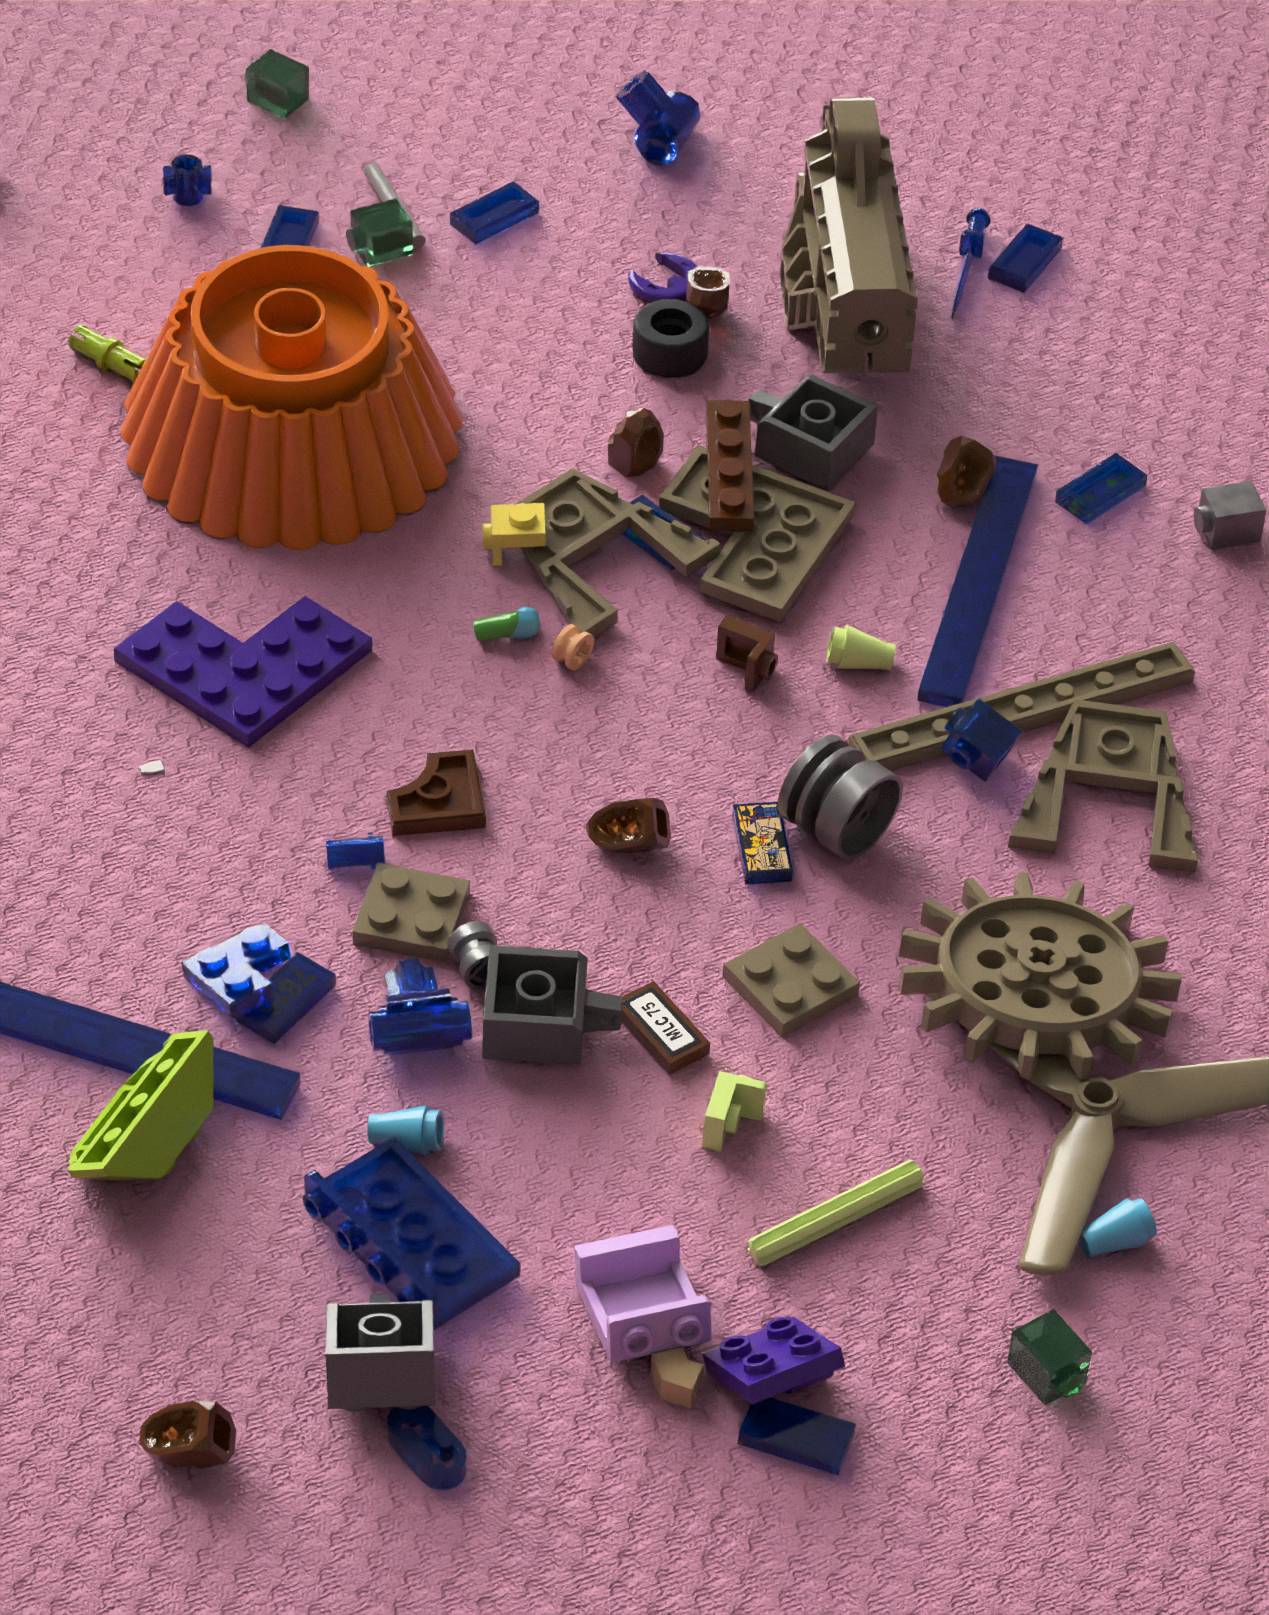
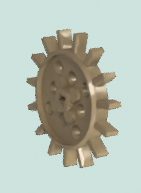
(1038, 975)

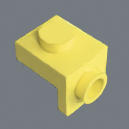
(514, 527)

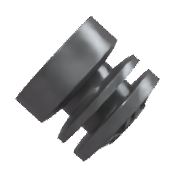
(840, 796)

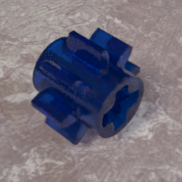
(187, 180)

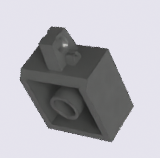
(813, 430)
(541, 1005)
(380, 1354)

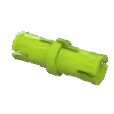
(107, 352)

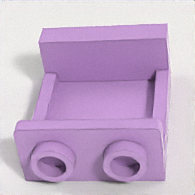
(640, 1294)

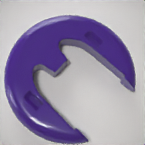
(676, 286)

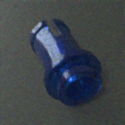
(355, 852)

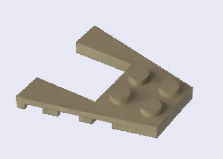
(582, 518)
(1115, 750)

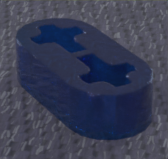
(419, 1451)

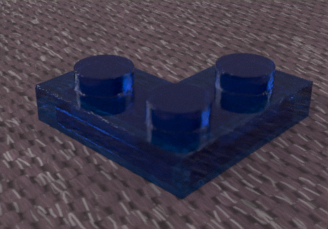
(232, 969)

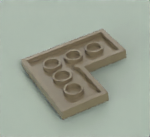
(788, 543)

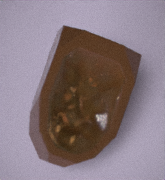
(708, 289)
(636, 443)
(964, 472)
(631, 826)
(189, 1434)

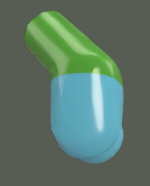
(518, 625)

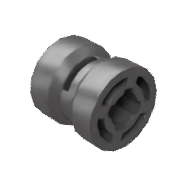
(471, 953)

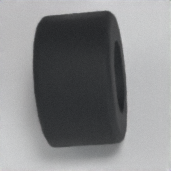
(670, 338)

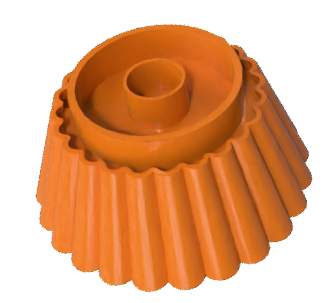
(291, 403)

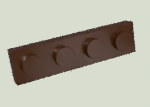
(729, 466)

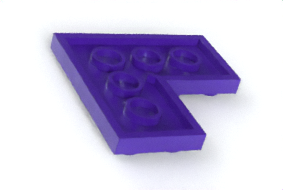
(246, 684)

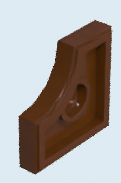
(441, 798)

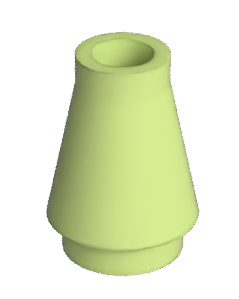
(858, 650)

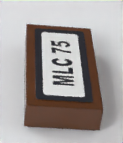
(663, 1028)

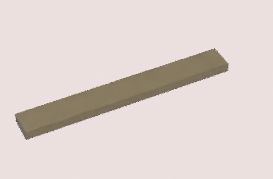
(1032, 704)

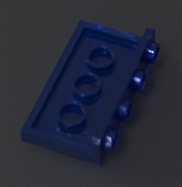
(410, 1231)

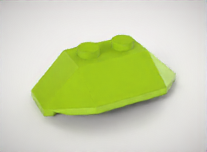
(151, 1114)

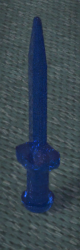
(970, 247)

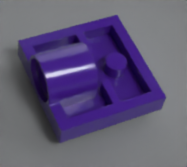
(774, 1360)

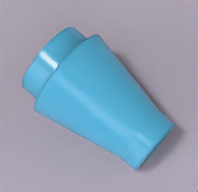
(415, 1128)
(1119, 1229)

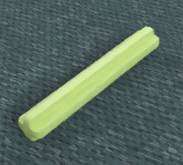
(835, 1213)

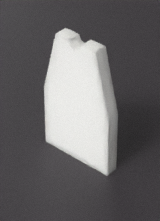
(151, 767)

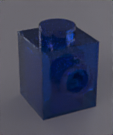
(979, 739)

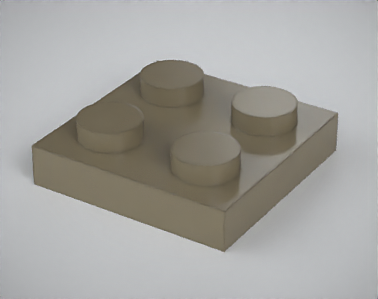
(411, 912)
(791, 979)

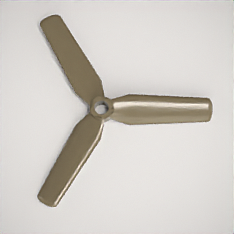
(1087, 1140)

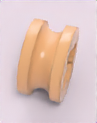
(572, 647)

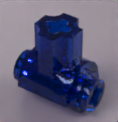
(662, 117)
(417, 1013)

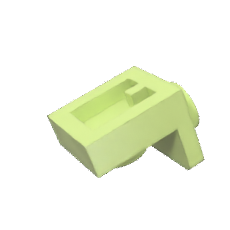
(732, 1098)

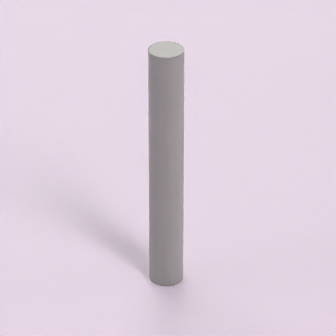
(386, 192)

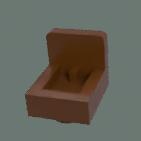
(747, 648)

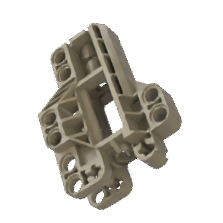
(848, 246)

